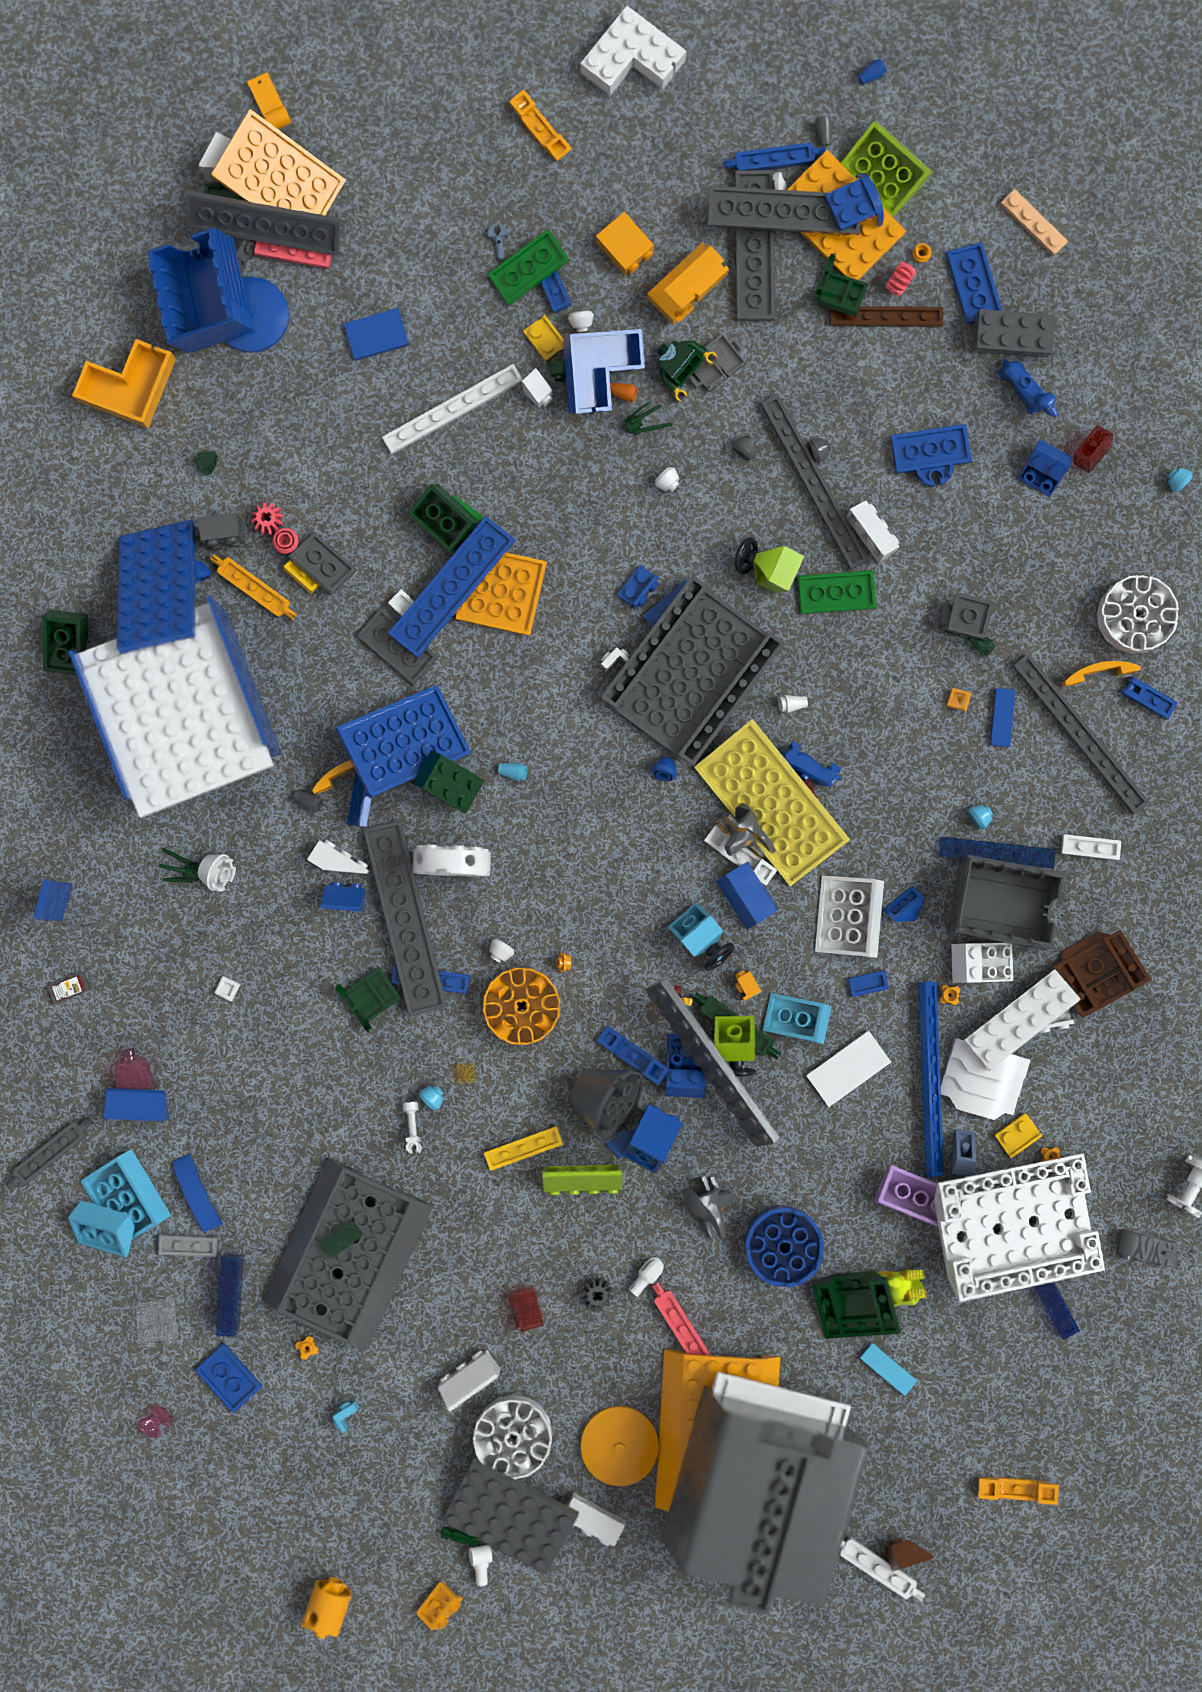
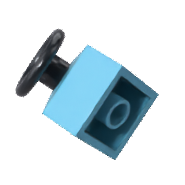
(700, 935)

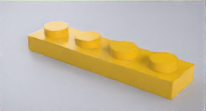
(523, 1148)

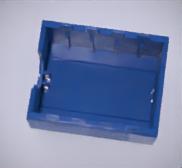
(200, 292)

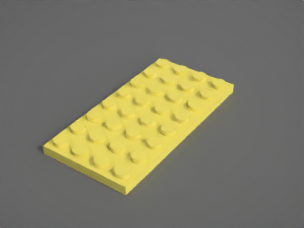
(755, 773)

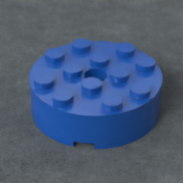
(782, 1225)

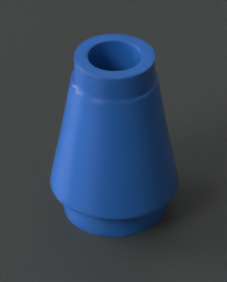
(872, 72)

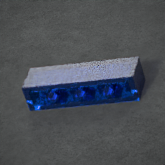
(229, 1295)

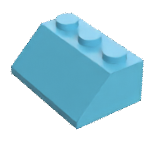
(102, 1228)

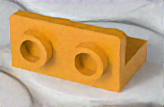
(439, 1606)

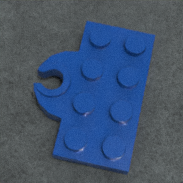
(931, 452)

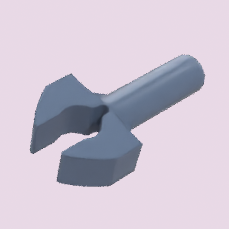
(498, 240)

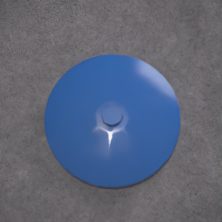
(268, 316)

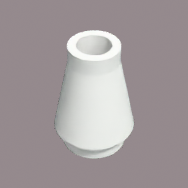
(792, 703)

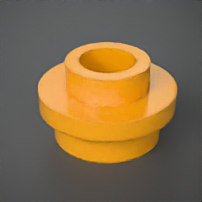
(921, 247)

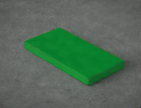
(528, 267)
(836, 592)

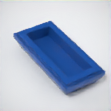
(868, 983)

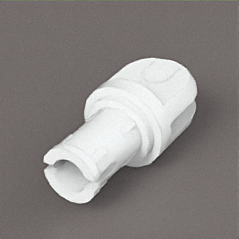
(647, 1274)

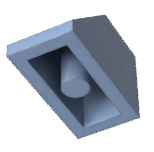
(963, 1153)

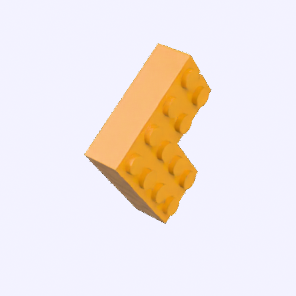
(130, 394)

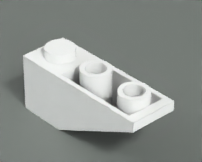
(332, 860)

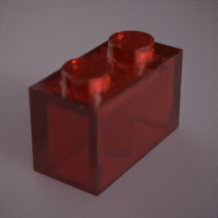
(1093, 448)
(527, 1308)

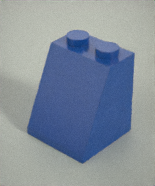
(652, 1138)

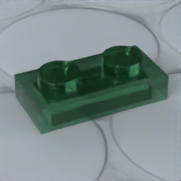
(341, 1239)

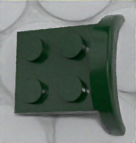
(839, 291)
(369, 997)

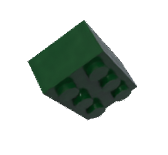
(443, 517)
(448, 781)

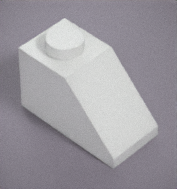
(537, 389)

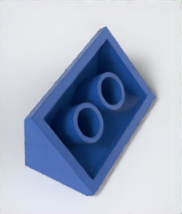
(747, 895)
(136, 1105)

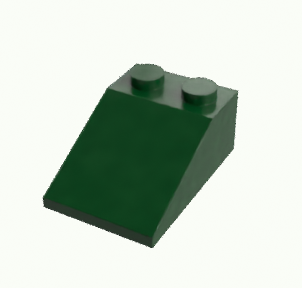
(63, 633)

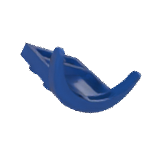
(855, 203)

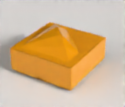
(959, 699)

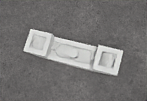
(718, 840)

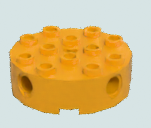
(502, 1007)

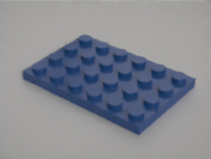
(395, 740)

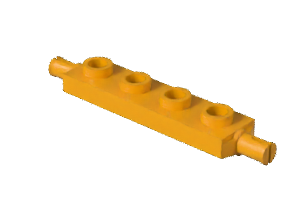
(253, 587)

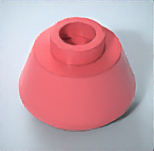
(289, 537)

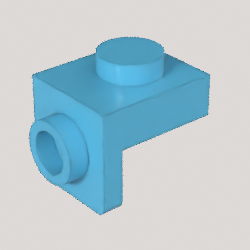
(345, 1410)

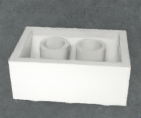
(872, 531)
(468, 1379)

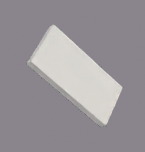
(848, 1068)

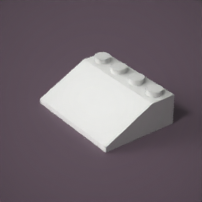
(849, 916)

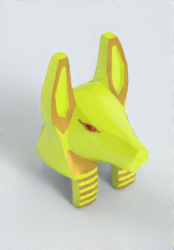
(905, 1286)

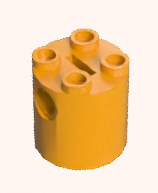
(327, 1607)

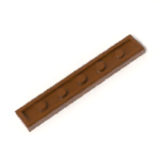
(889, 317)

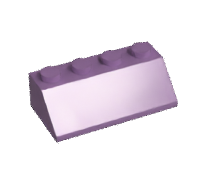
(908, 1195)

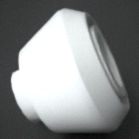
(581, 320)
(667, 480)
(500, 950)

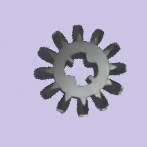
(605, 1294)

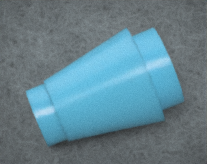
(514, 771)

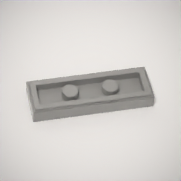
(187, 1245)

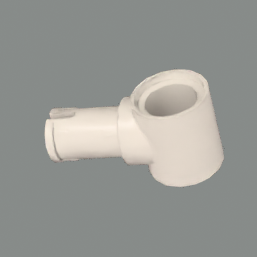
(480, 1559)

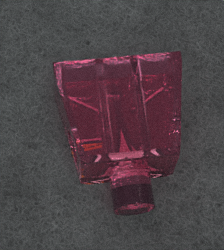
(134, 1072)

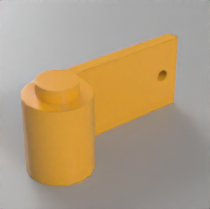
(269, 101)

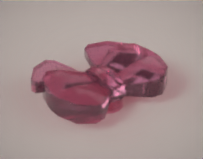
(149, 1425)

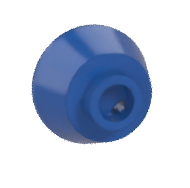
(202, 572)
(664, 769)

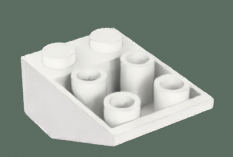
(982, 962)

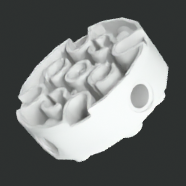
(1156, 620)
(451, 861)
(518, 1417)

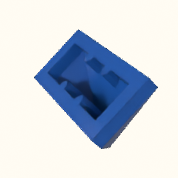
(906, 906)

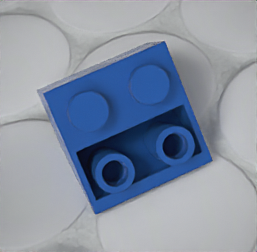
(1045, 468)

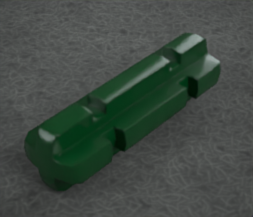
(458, 1537)

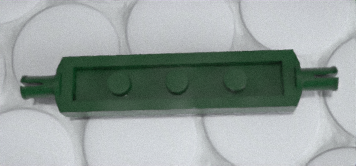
(713, 1008)

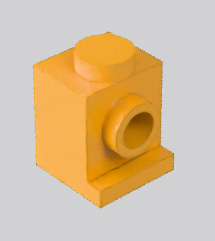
(746, 984)

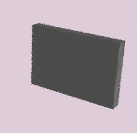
(322, 563)

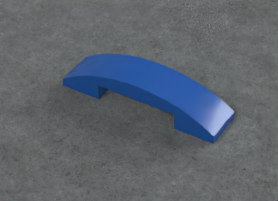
(633, 1055)
(196, 1193)

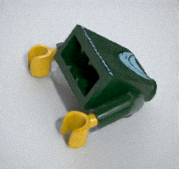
(679, 362)

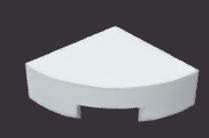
(779, 181)

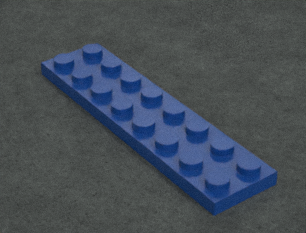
(452, 586)

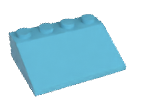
(127, 1189)

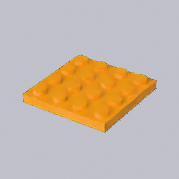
(507, 595)

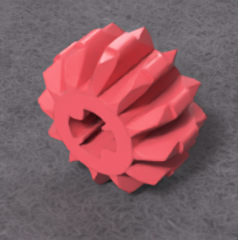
(900, 279)
(265, 526)

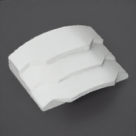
(979, 1090)

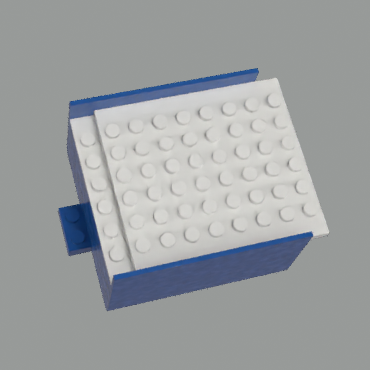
(178, 713)

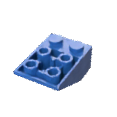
(684, 1076)

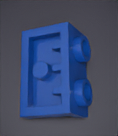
(638, 587)

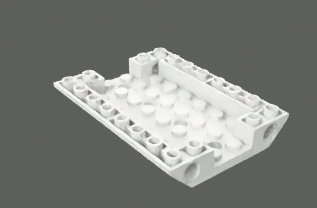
(1018, 1253)

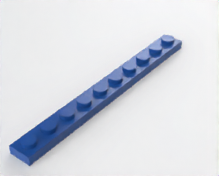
(931, 1079)

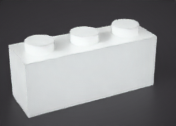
(596, 1520)

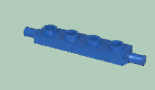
(775, 157)

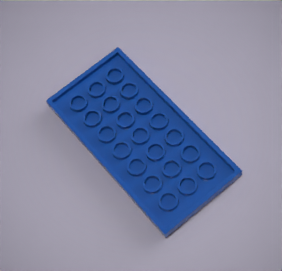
(156, 587)

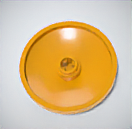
(619, 1445)

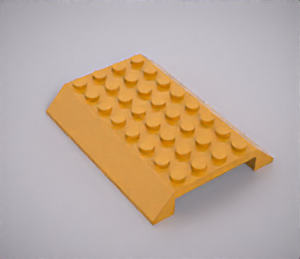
(680, 1397)

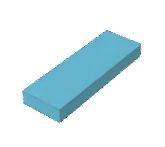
(888, 1368)

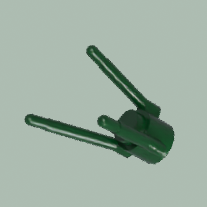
(634, 421)
(189, 872)

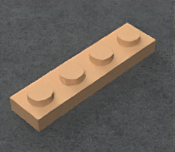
(1034, 222)

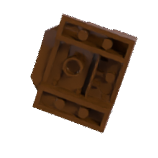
(1101, 970)

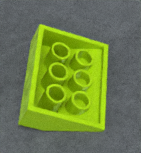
(889, 166)
(582, 1178)

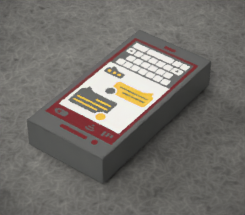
(69, 988)

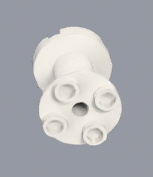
(1193, 1188)

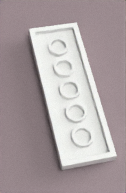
(1022, 1020)

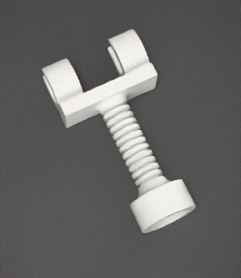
(410, 1108)

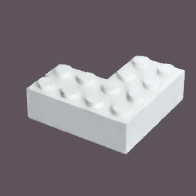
(631, 44)

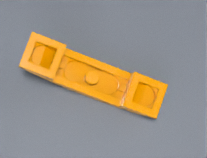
(538, 126)
(1121, 667)
(325, 782)
(1018, 1489)

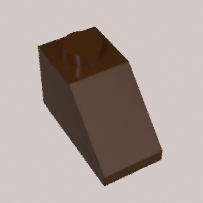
(905, 1554)

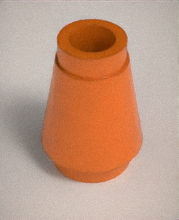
(624, 391)

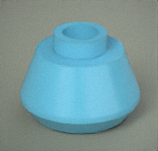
(1179, 479)
(980, 816)
(432, 1096)

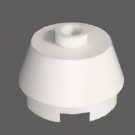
(216, 871)

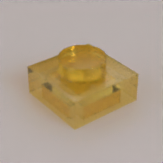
(466, 1073)

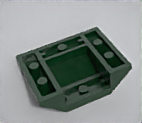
(856, 1305)

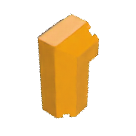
(688, 283)

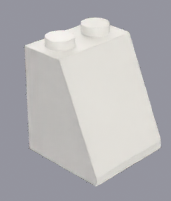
(212, 155)

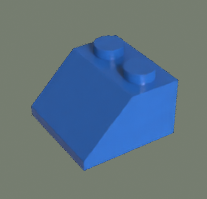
(344, 898)

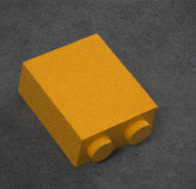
(625, 244)

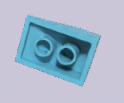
(797, 1018)

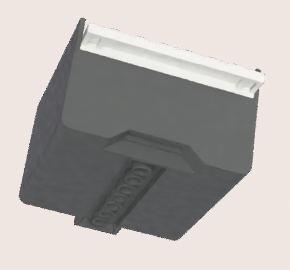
(765, 1492)

